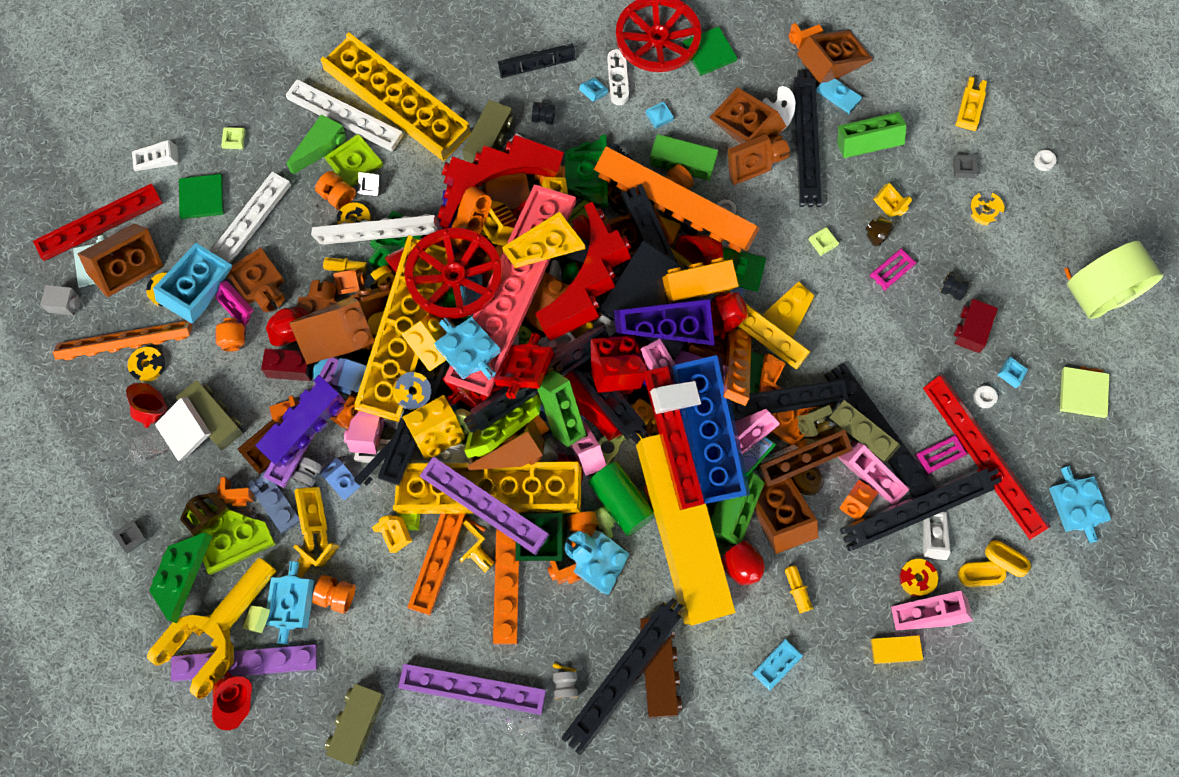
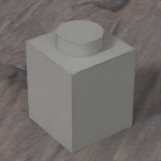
(60, 300)

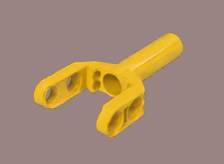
(216, 626)

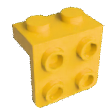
(422, 339)
(434, 427)

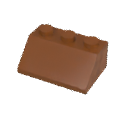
(121, 259)

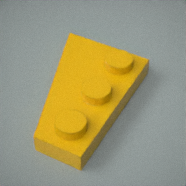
(544, 241)
(790, 309)

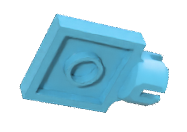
(597, 559)

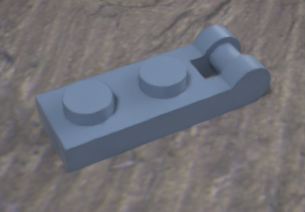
(274, 504)

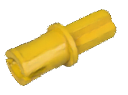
(339, 265)
(798, 589)

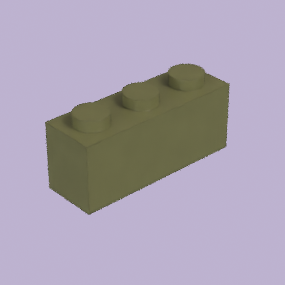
(489, 129)
(222, 427)
(865, 431)
(354, 724)

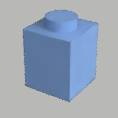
(348, 376)

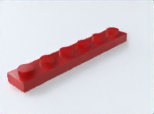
(97, 222)
(675, 446)

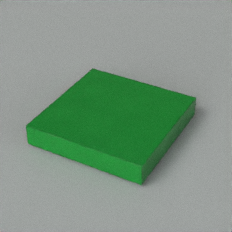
(713, 51)
(201, 196)

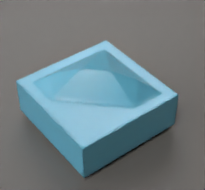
(593, 89)
(659, 115)
(1012, 372)

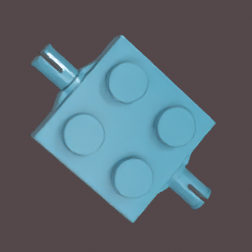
(467, 348)
(1079, 504)
(289, 602)

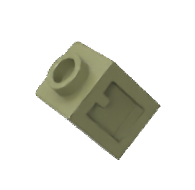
(809, 419)

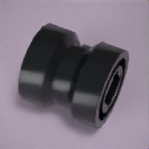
(543, 113)
(954, 286)

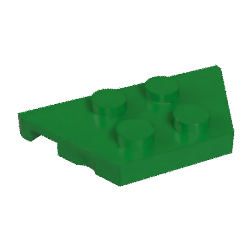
(580, 172)
(177, 574)

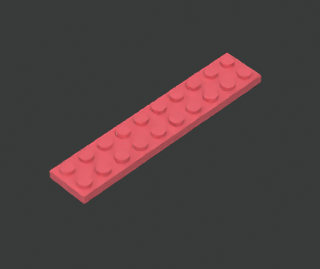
(517, 288)

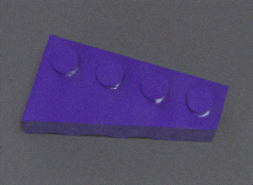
(672, 321)
(301, 423)

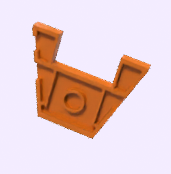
(788, 427)

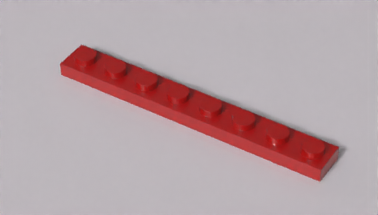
(986, 455)

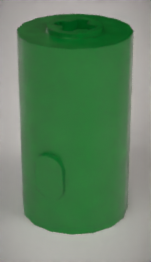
(622, 498)

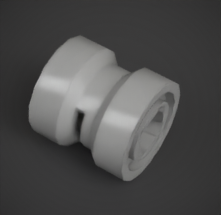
(307, 472)
(565, 685)

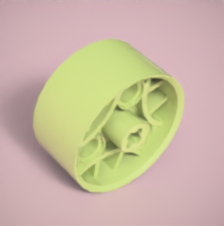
(1114, 279)

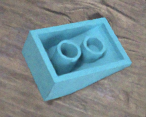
(192, 283)

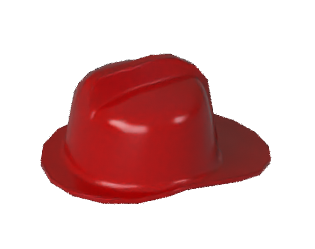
(278, 326)
(145, 403)
(231, 701)

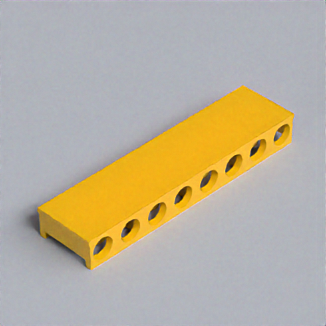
(397, 99)
(391, 352)
(525, 489)
(686, 541)

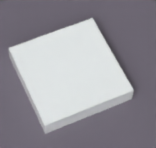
(182, 428)

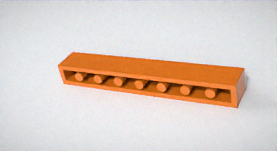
(677, 199)

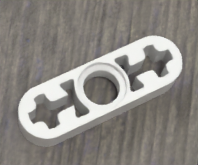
(622, 70)

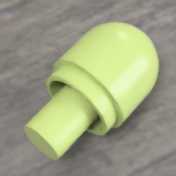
(605, 522)

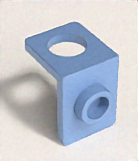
(340, 478)

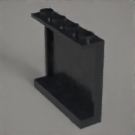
(643, 286)

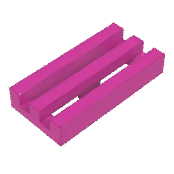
(880, 280)
(233, 303)
(925, 463)

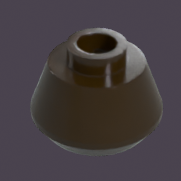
(879, 231)
(805, 484)

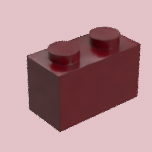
(975, 325)
(286, 365)

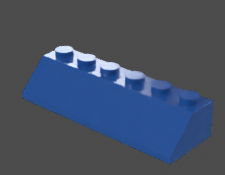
(712, 432)

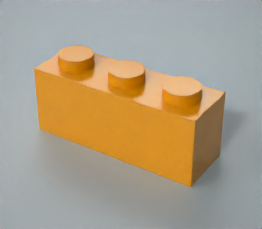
(699, 280)

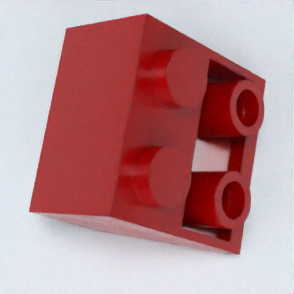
(617, 364)

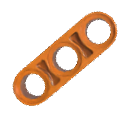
(471, 215)

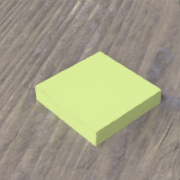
(1084, 392)

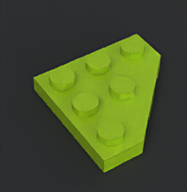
(485, 441)
(233, 539)

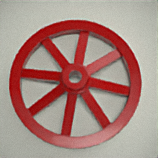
(658, 31)
(453, 269)

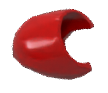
(743, 564)

